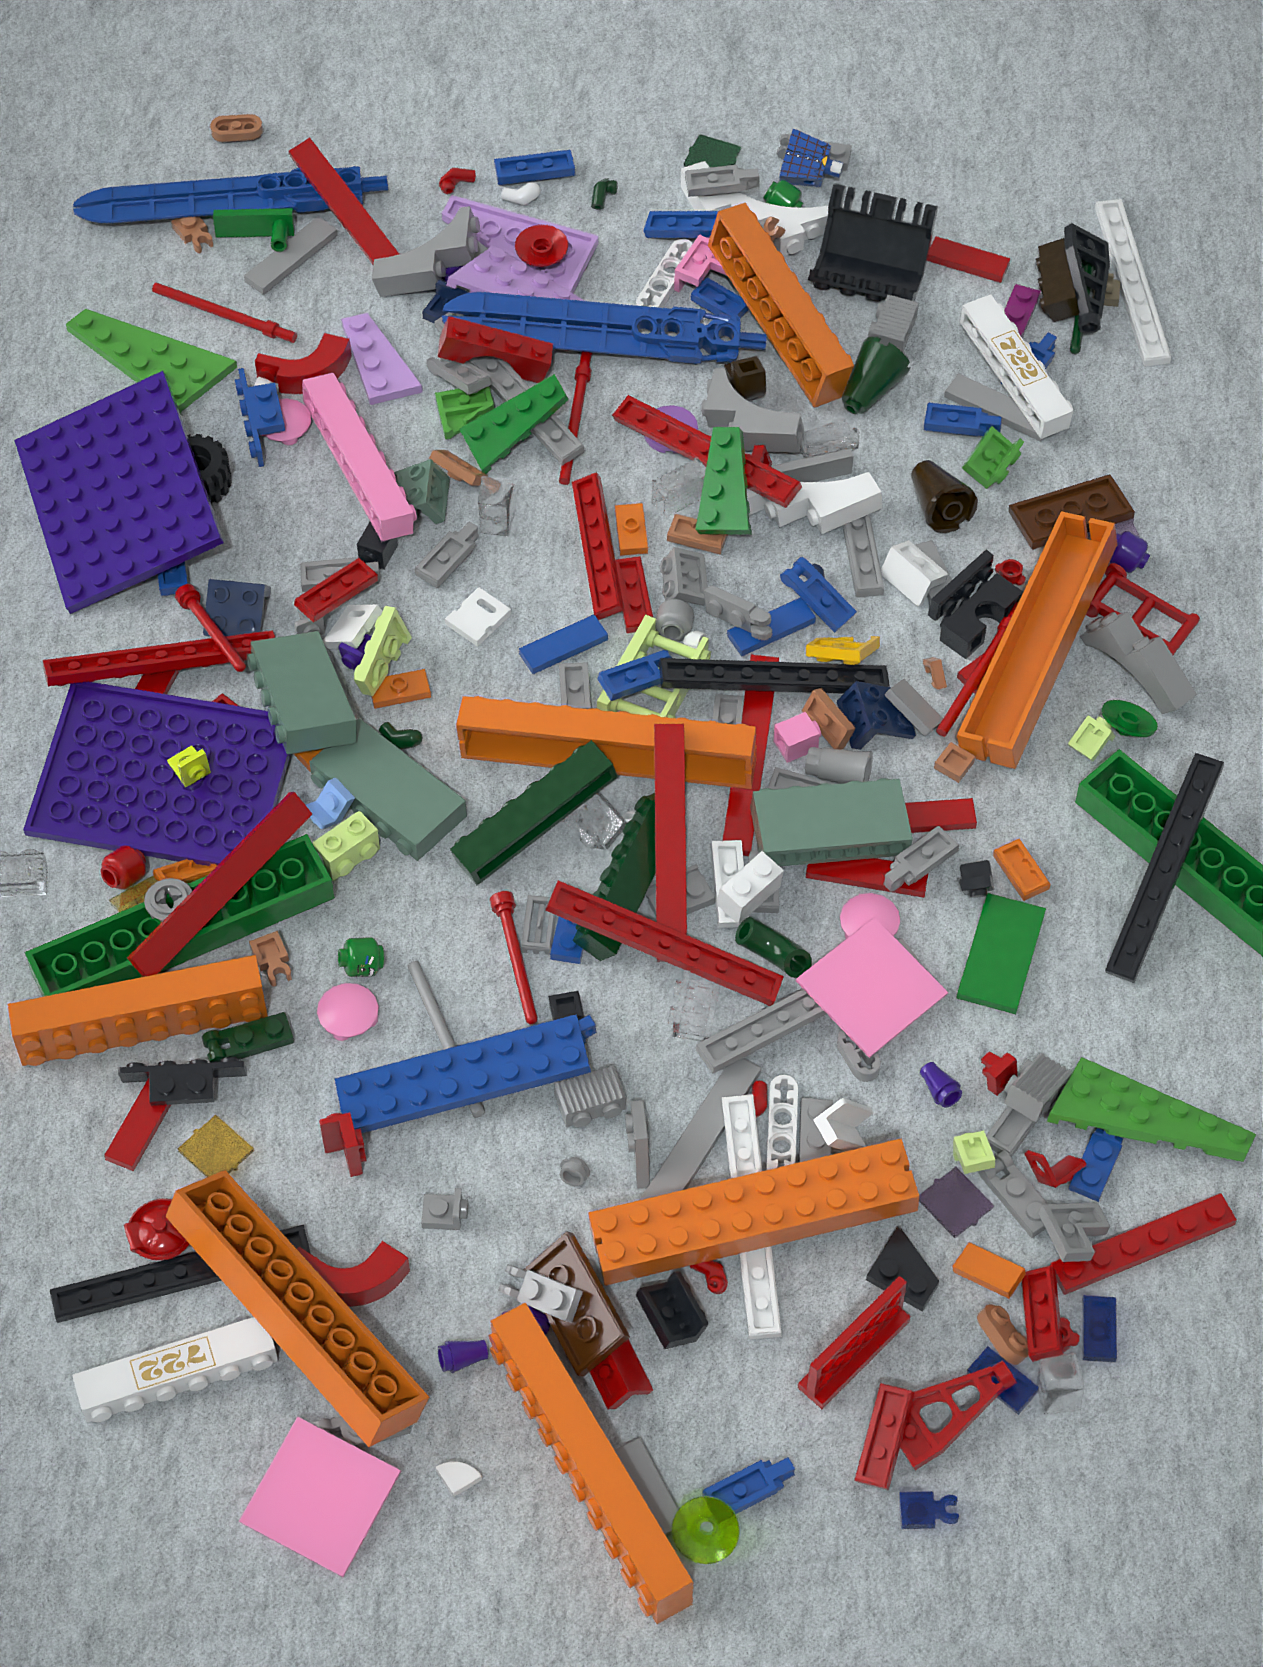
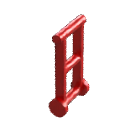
(1117, 576)

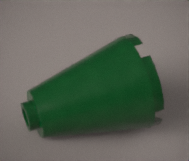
(874, 374)

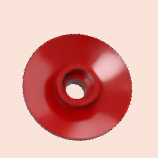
(541, 245)

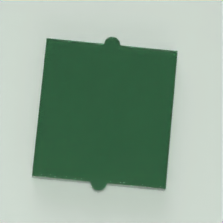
(713, 152)

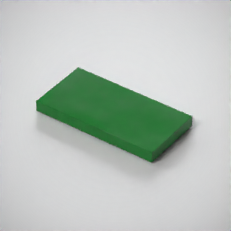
(1001, 953)

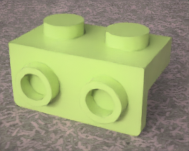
(348, 845)

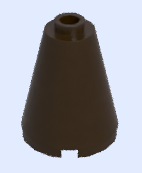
(942, 497)

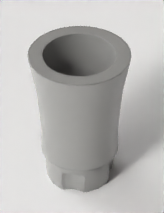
(839, 765)

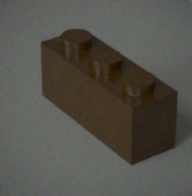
(1056, 282)

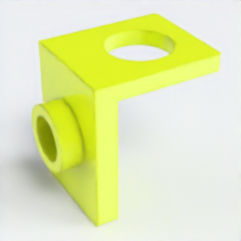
(191, 768)

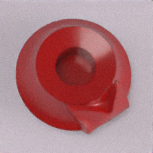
(152, 1233)

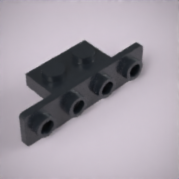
(182, 1083)

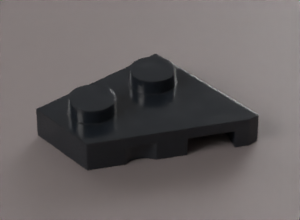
(903, 1260)

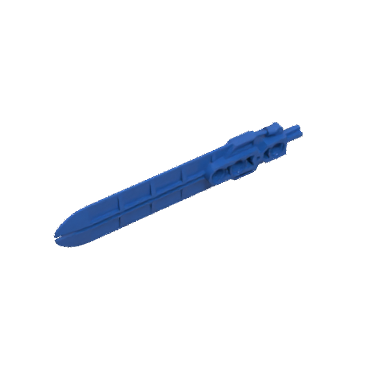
(204, 196)
(568, 313)

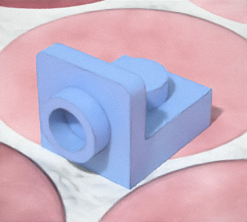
(330, 804)

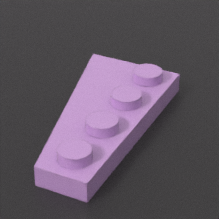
(378, 363)

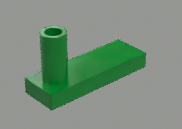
(256, 223)

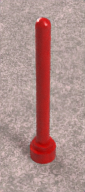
(189, 599)
(503, 905)

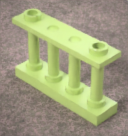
(646, 637)

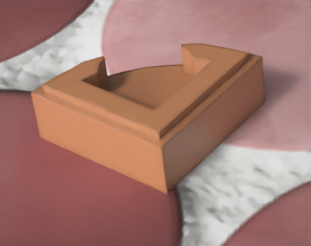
(934, 666)

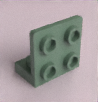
(425, 488)

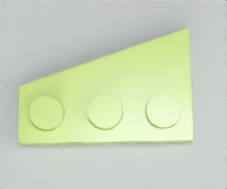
(380, 650)

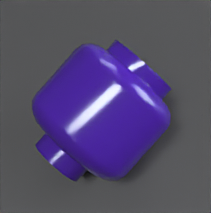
(1130, 552)

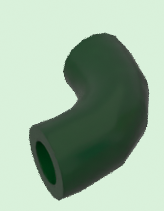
(773, 947)

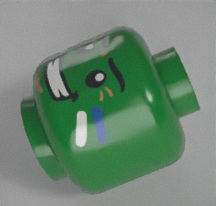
(361, 957)

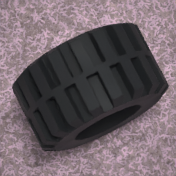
(215, 465)

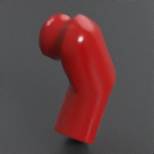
(714, 1275)

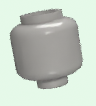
(674, 619)

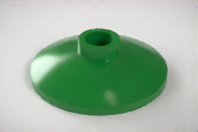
(1129, 718)

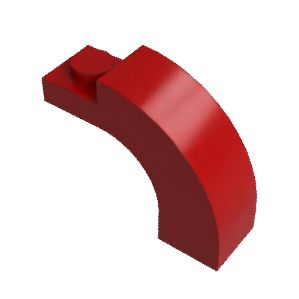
(329, 357)
(366, 1281)

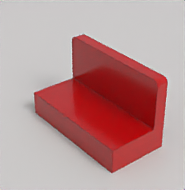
(620, 1377)

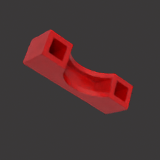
(466, 340)

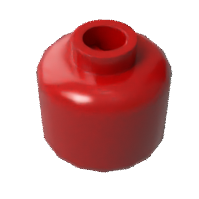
(123, 867)

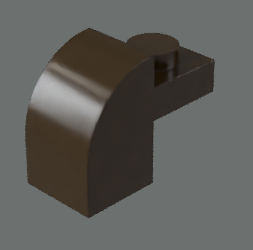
(747, 377)

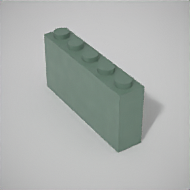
(302, 692)
(391, 791)
(831, 822)

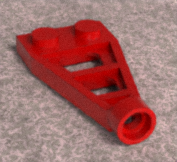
(922, 1445)

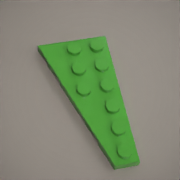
(145, 353)
(1141, 1113)

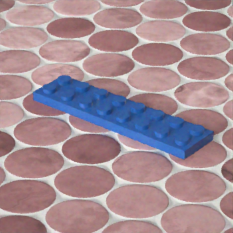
(464, 1074)

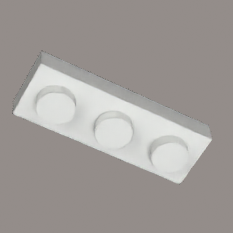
(726, 862)

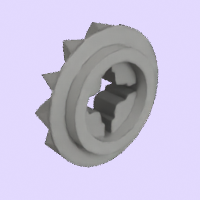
(156, 897)

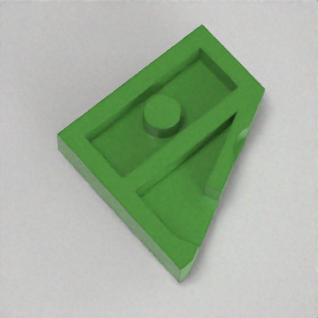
(459, 408)

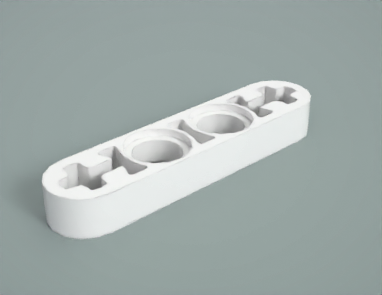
(661, 277)
(780, 1132)

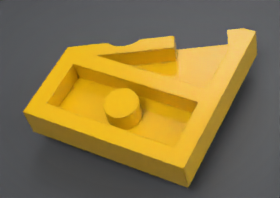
(841, 648)

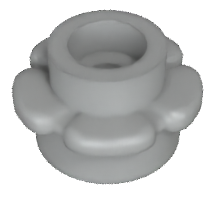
(574, 1171)

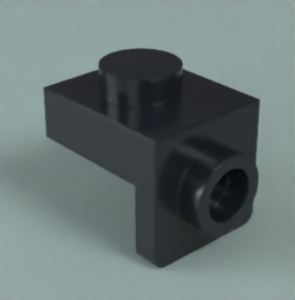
(976, 879)

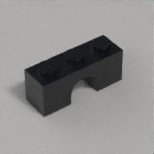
(963, 629)

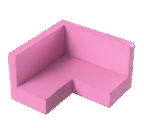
(696, 264)

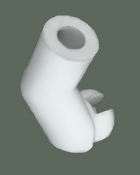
(523, 195)

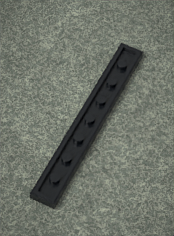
(767, 675)
(1164, 868)
(143, 1283)

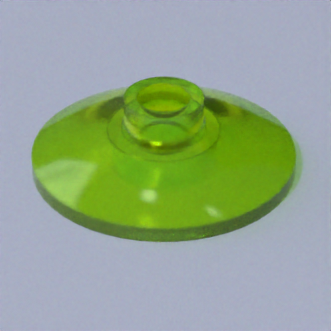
(701, 1545)

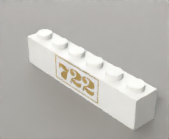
(1016, 366)
(174, 1369)

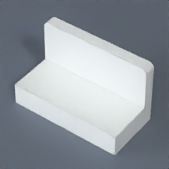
(912, 571)
(839, 1123)

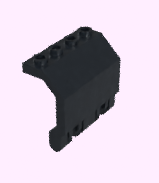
(872, 248)

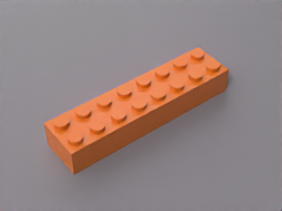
(780, 305)
(137, 1010)

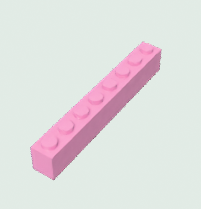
(358, 457)

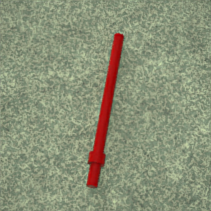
(268, 328)
(582, 377)
(974, 679)

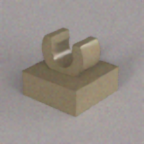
(1112, 291)

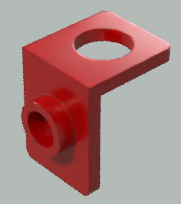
(1059, 1173)

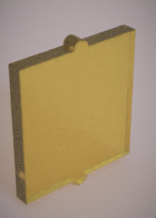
(133, 895)
(215, 1148)

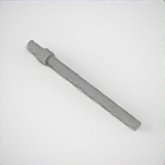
(437, 1019)

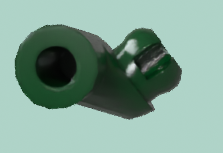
(601, 190)
(402, 738)

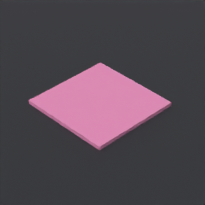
(871, 987)
(320, 1496)

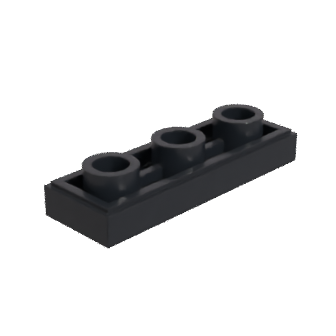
(961, 586)

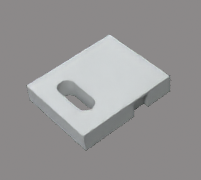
(474, 621)
(352, 625)

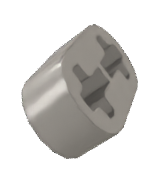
(853, 1059)

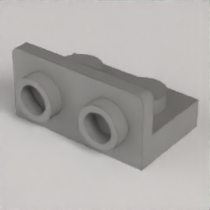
(684, 576)

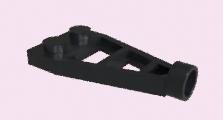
(1094, 250)

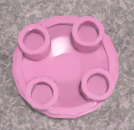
(296, 422)
(865, 907)
(347, 1010)

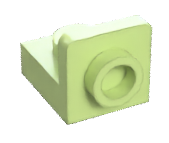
(1091, 737)
(973, 1152)

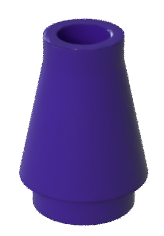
(942, 1086)
(461, 1354)

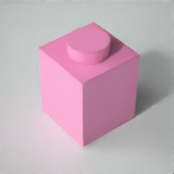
(796, 736)

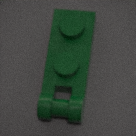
(249, 1038)

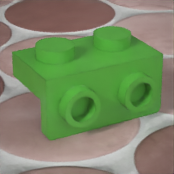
(991, 458)

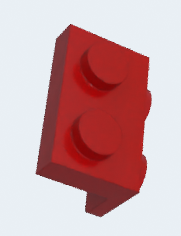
(338, 1135)

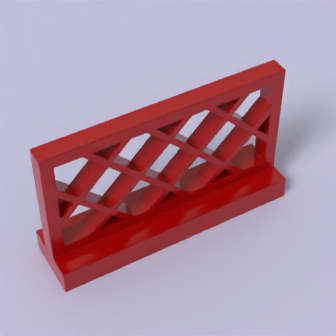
(856, 1345)

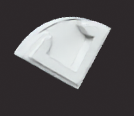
(458, 1476)

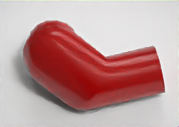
(453, 176)
(759, 1092)

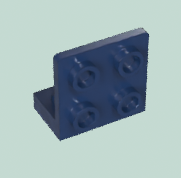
(236, 606)
(872, 714)

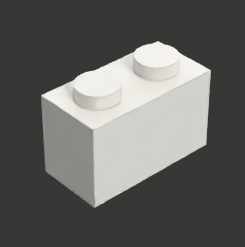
(750, 887)

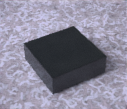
(565, 1005)

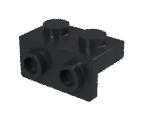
(673, 1311)

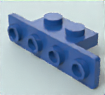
(263, 412)

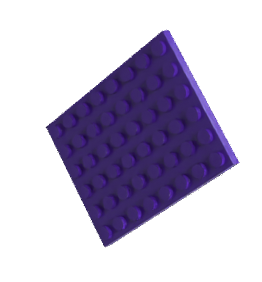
(118, 492)
(113, 783)

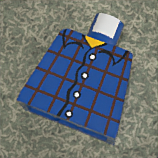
(808, 161)

